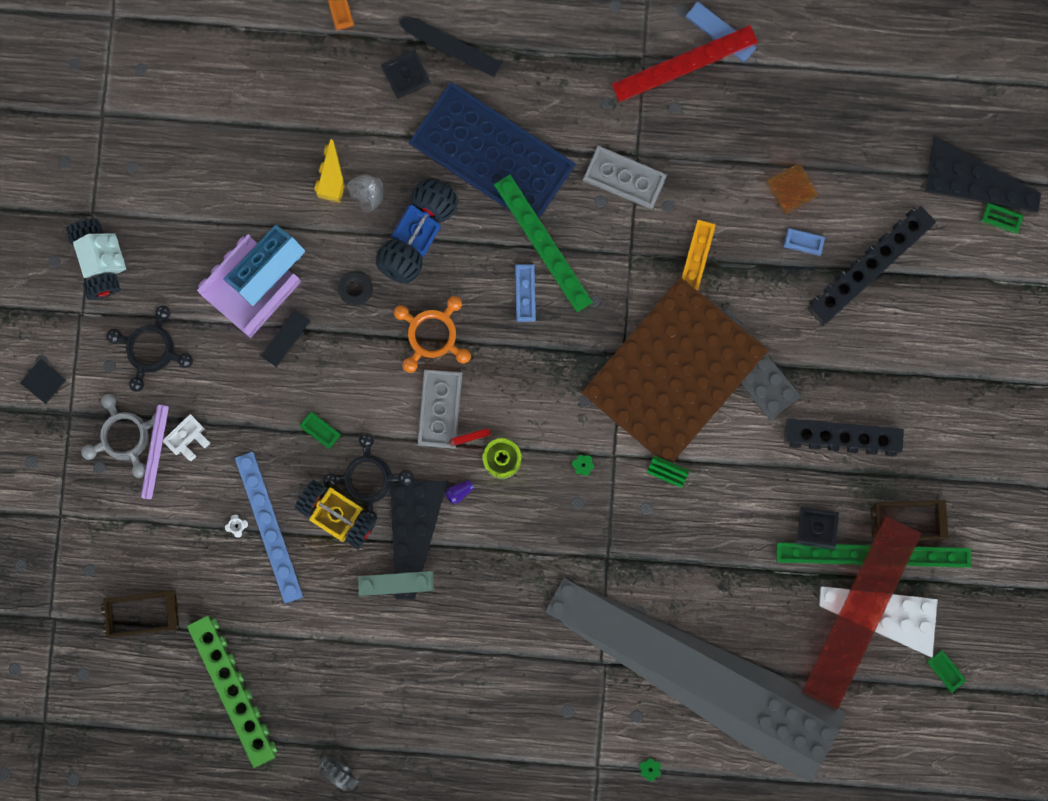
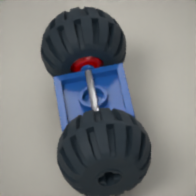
(402, 256)

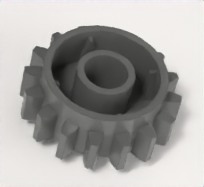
(337, 772)

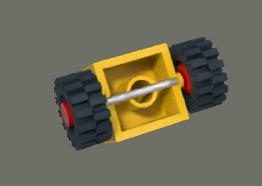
(335, 514)

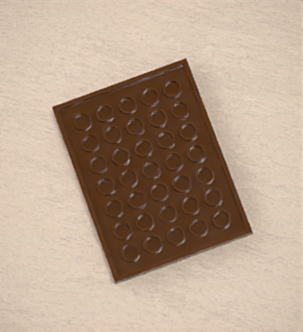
(674, 371)

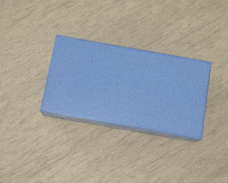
(804, 242)

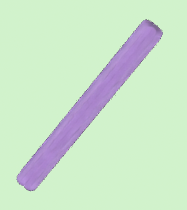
(154, 451)

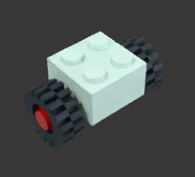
(98, 257)

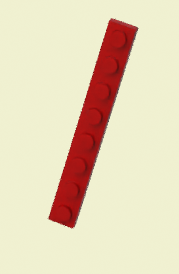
(684, 63)

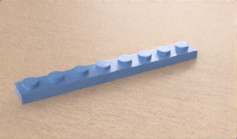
(269, 527)

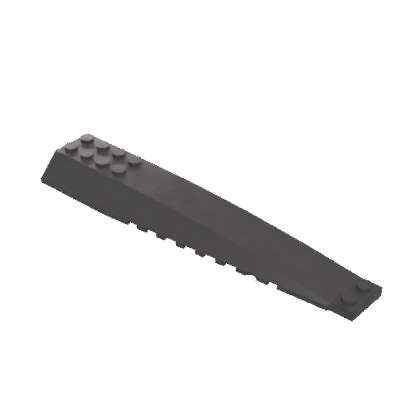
(720, 687)

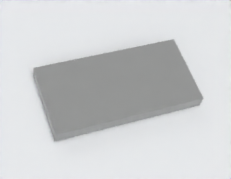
(624, 177)
(439, 408)

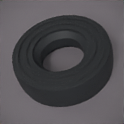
(357, 299)

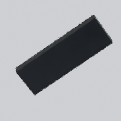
(285, 338)

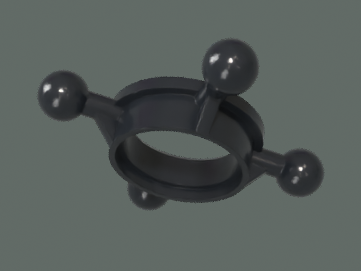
(184, 360)
(366, 441)

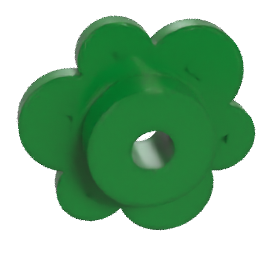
(577, 464)
(650, 775)

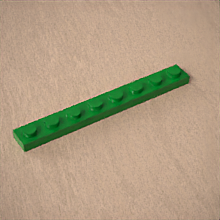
(543, 243)

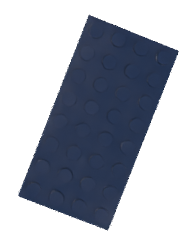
(488, 147)

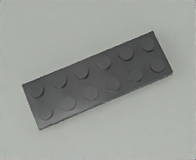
(767, 384)

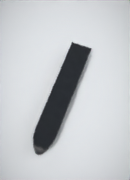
(451, 46)

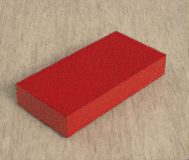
(469, 437)

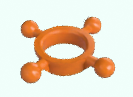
(402, 313)

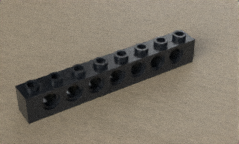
(923, 223)

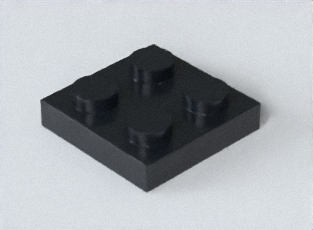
(406, 74)
(817, 528)

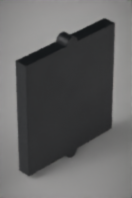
(43, 381)

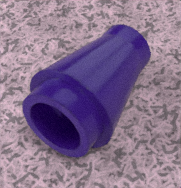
(458, 492)

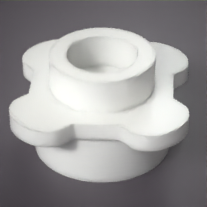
(230, 527)

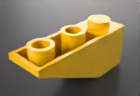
(331, 181)

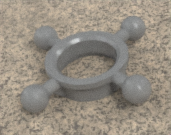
(89, 451)

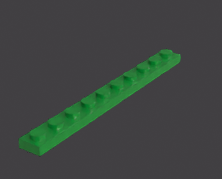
(856, 554)

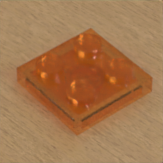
(792, 188)

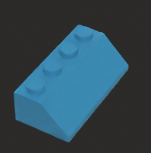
(264, 265)

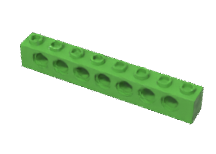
(198, 630)

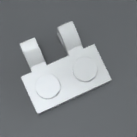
(183, 435)

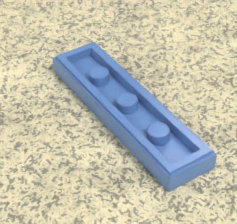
(715, 27)

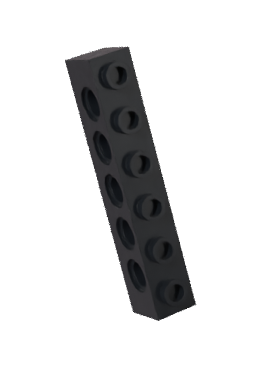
(893, 436)

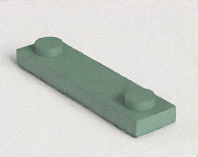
(396, 583)

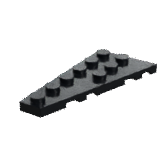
(967, 178)
(413, 524)

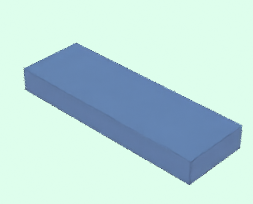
(525, 293)

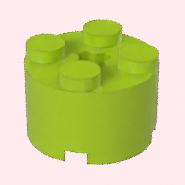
(491, 454)

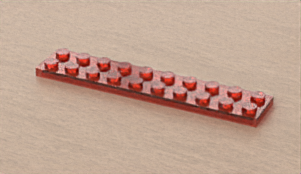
(861, 612)

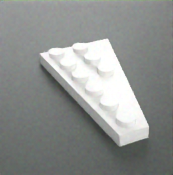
(904, 620)

